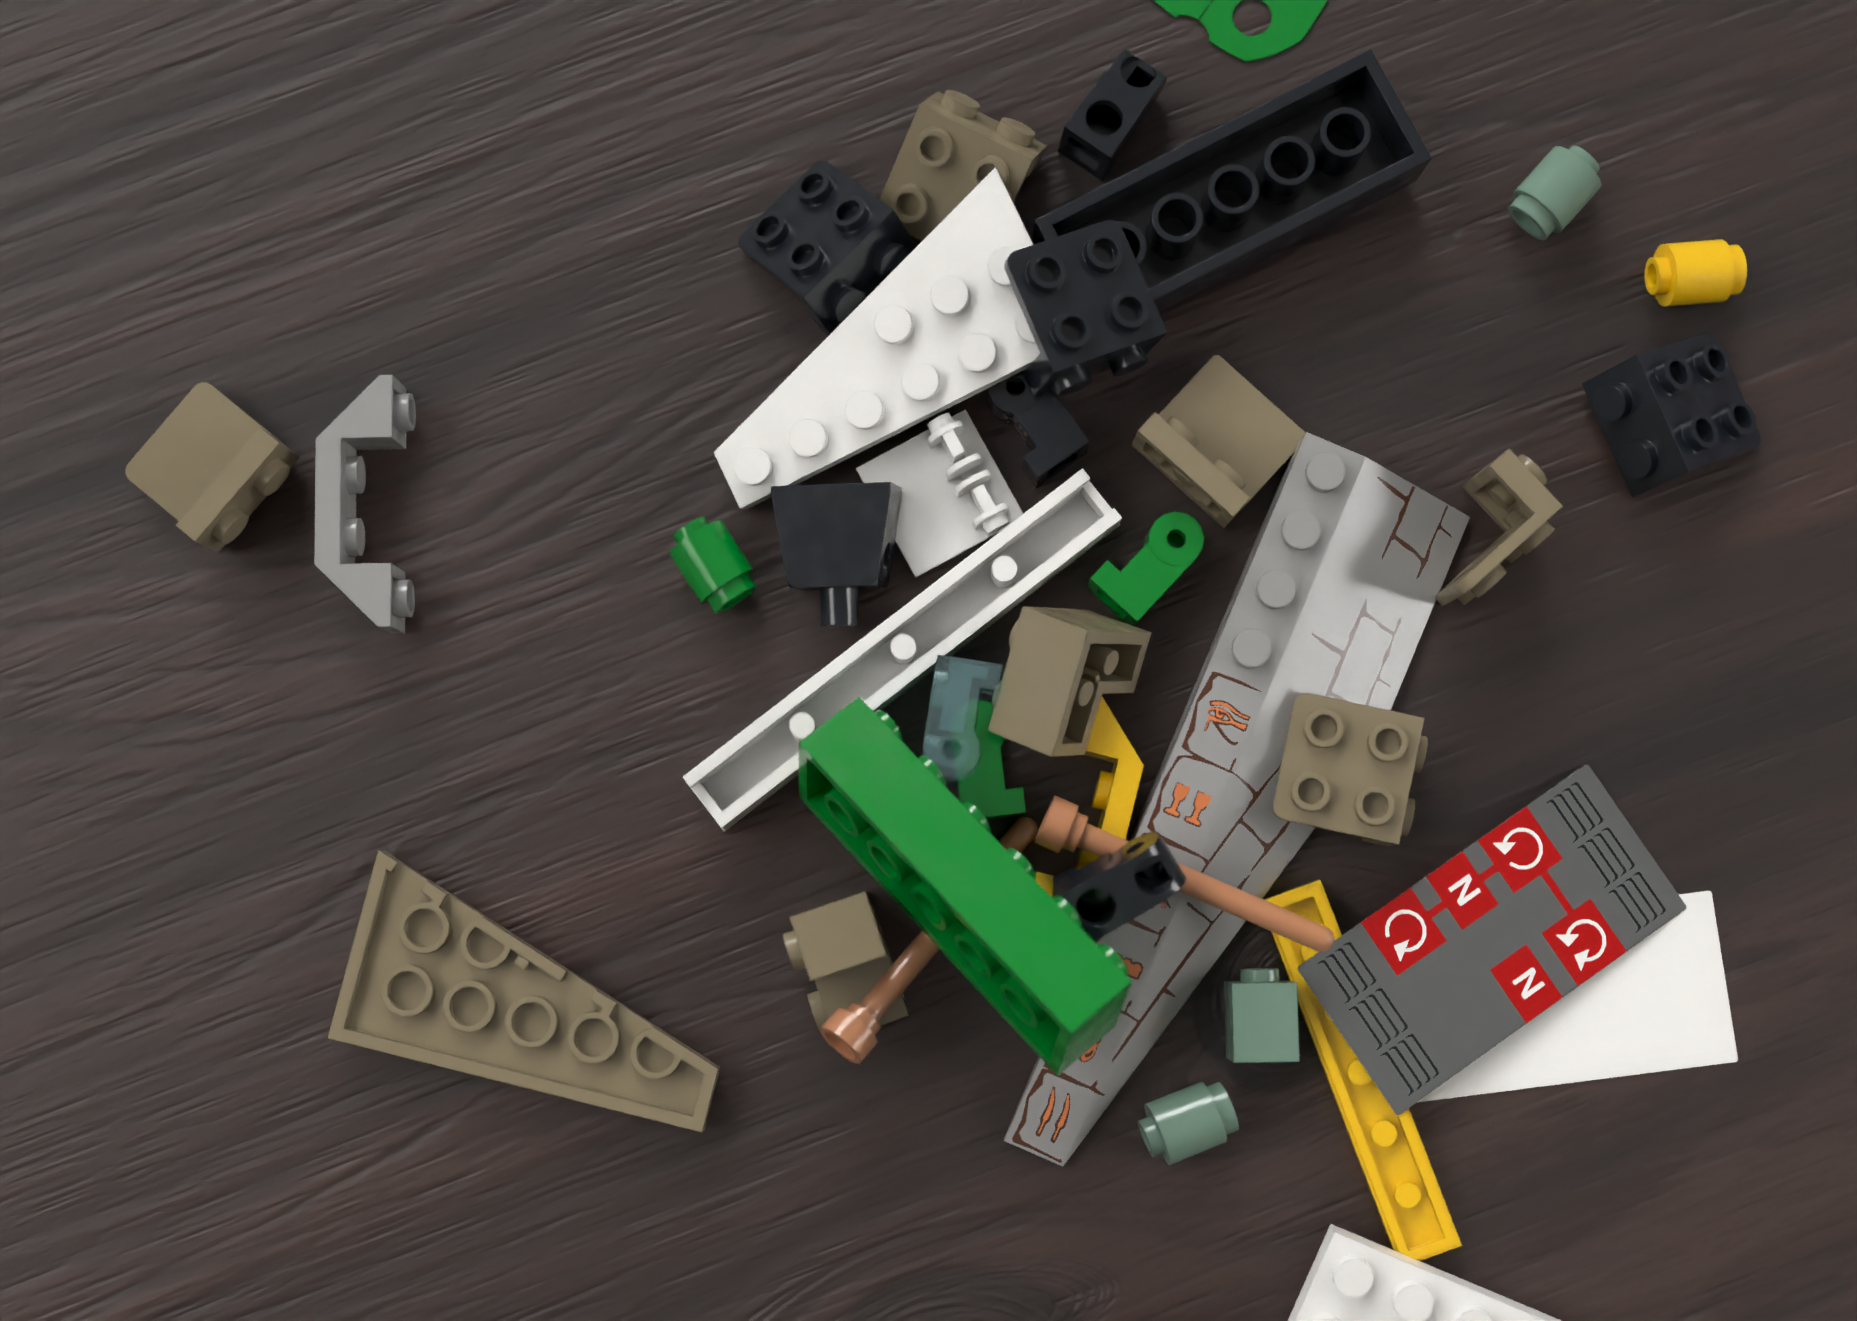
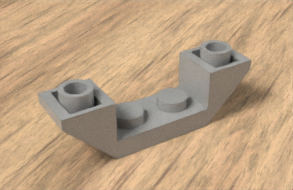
(370, 422)

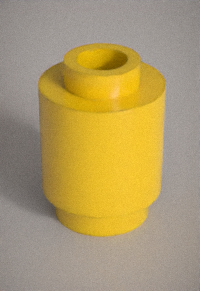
(1695, 272)

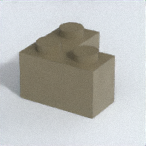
(1058, 674)
(842, 954)

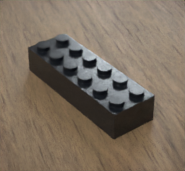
(1257, 181)

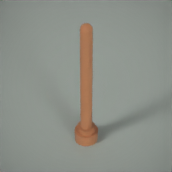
(1069, 829)
(854, 1028)

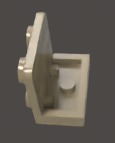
(950, 154)
(210, 466)
(1520, 504)
(1350, 768)

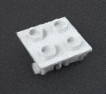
(948, 491)

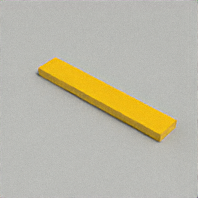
(1383, 1141)

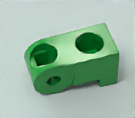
(1166, 554)
(987, 784)

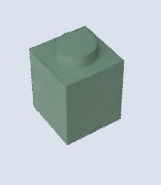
(1261, 1017)

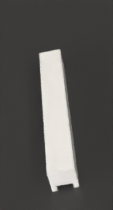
(907, 645)

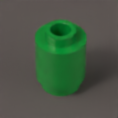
(712, 564)

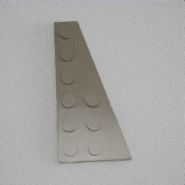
(476, 999)

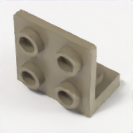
(1219, 440)

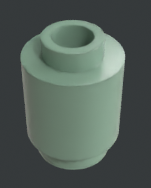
(1555, 191)
(1188, 1122)

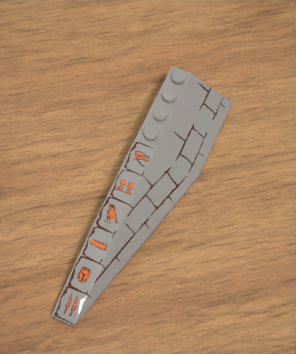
(1319, 610)

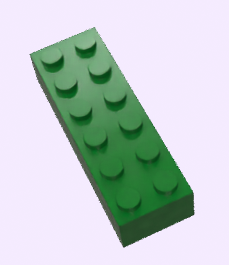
(962, 884)

